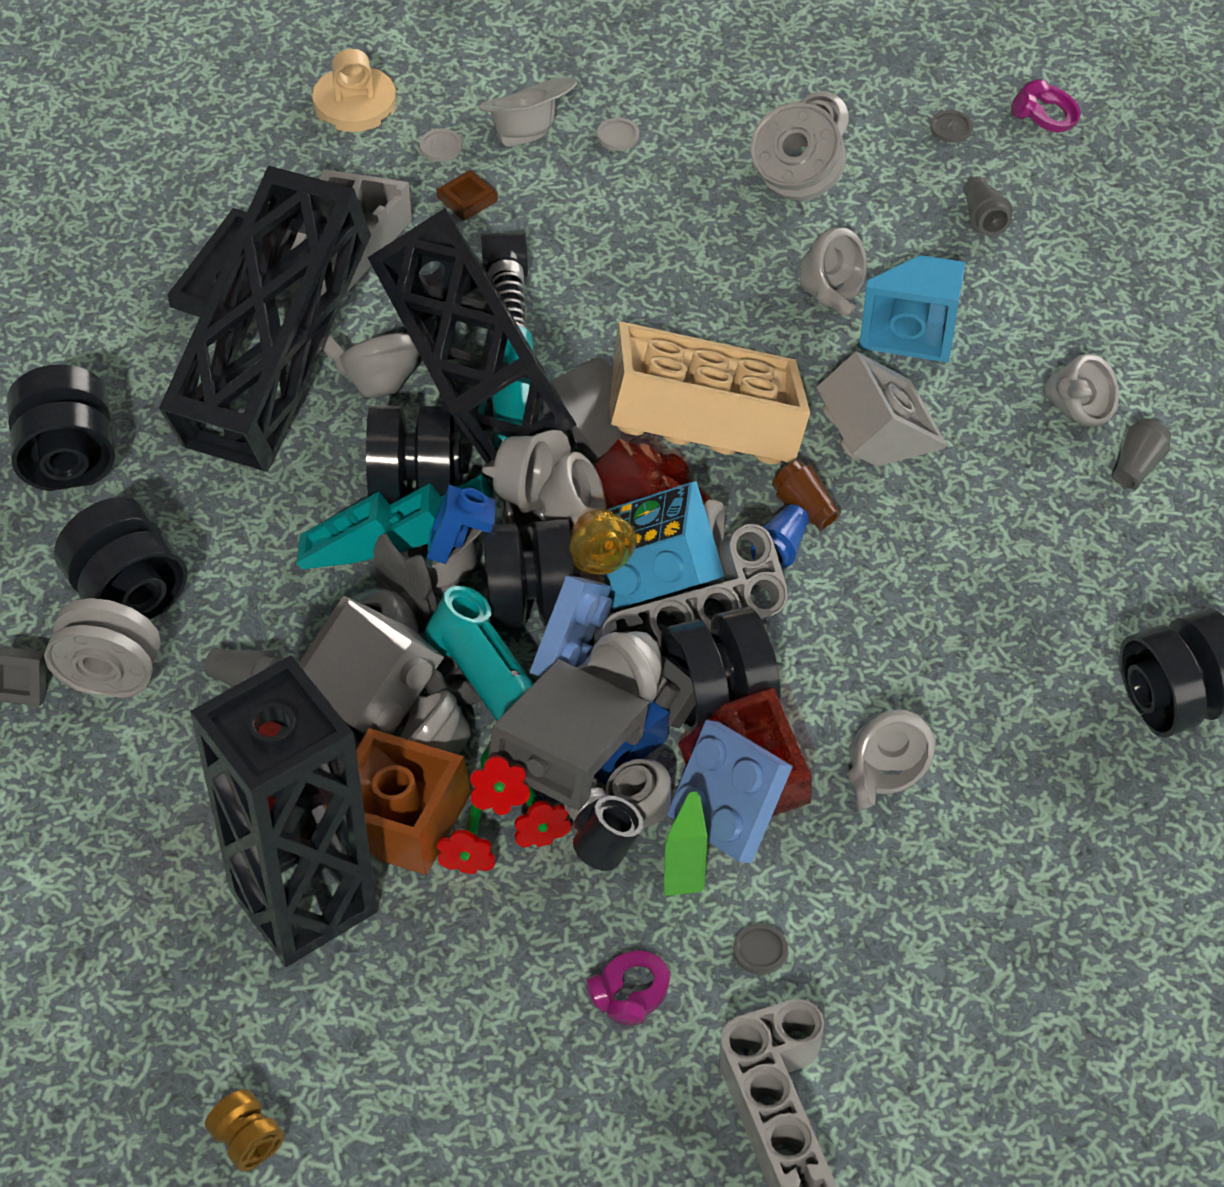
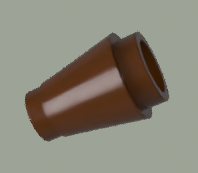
(802, 487)

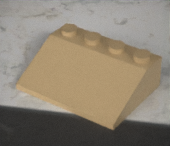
(707, 394)

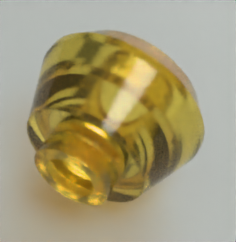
(601, 542)

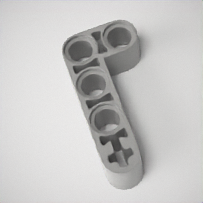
(732, 594)
(768, 1075)

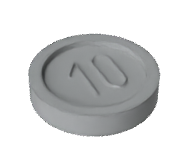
(618, 134)
(440, 145)

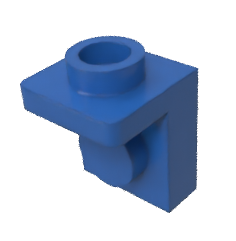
(455, 515)

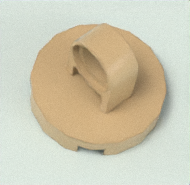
(353, 95)

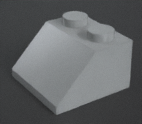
(878, 412)
(369, 666)

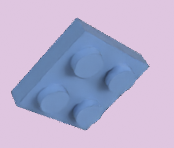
(577, 612)
(736, 788)

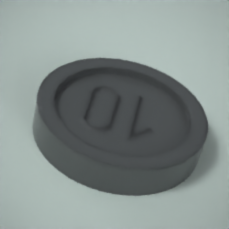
(951, 126)
(760, 949)

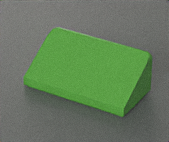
(686, 850)

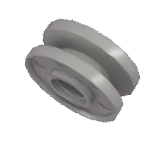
(791, 128)
(102, 648)

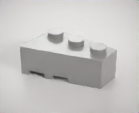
(385, 209)

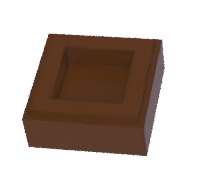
(467, 195)

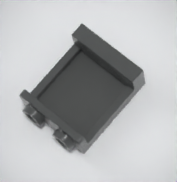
(567, 731)

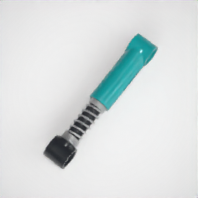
(507, 265)
(462, 631)

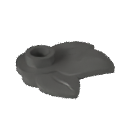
(405, 577)

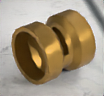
(244, 1129)

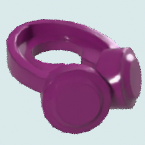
(1026, 104)
(638, 1004)

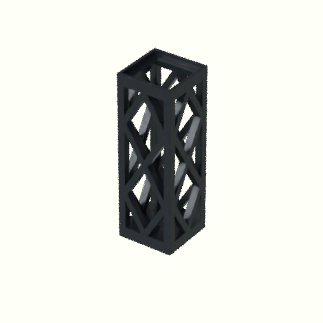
(333, 226)
(443, 294)
(290, 771)

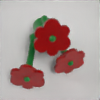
(499, 787)

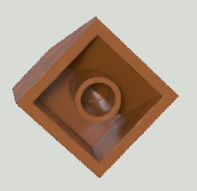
(409, 798)

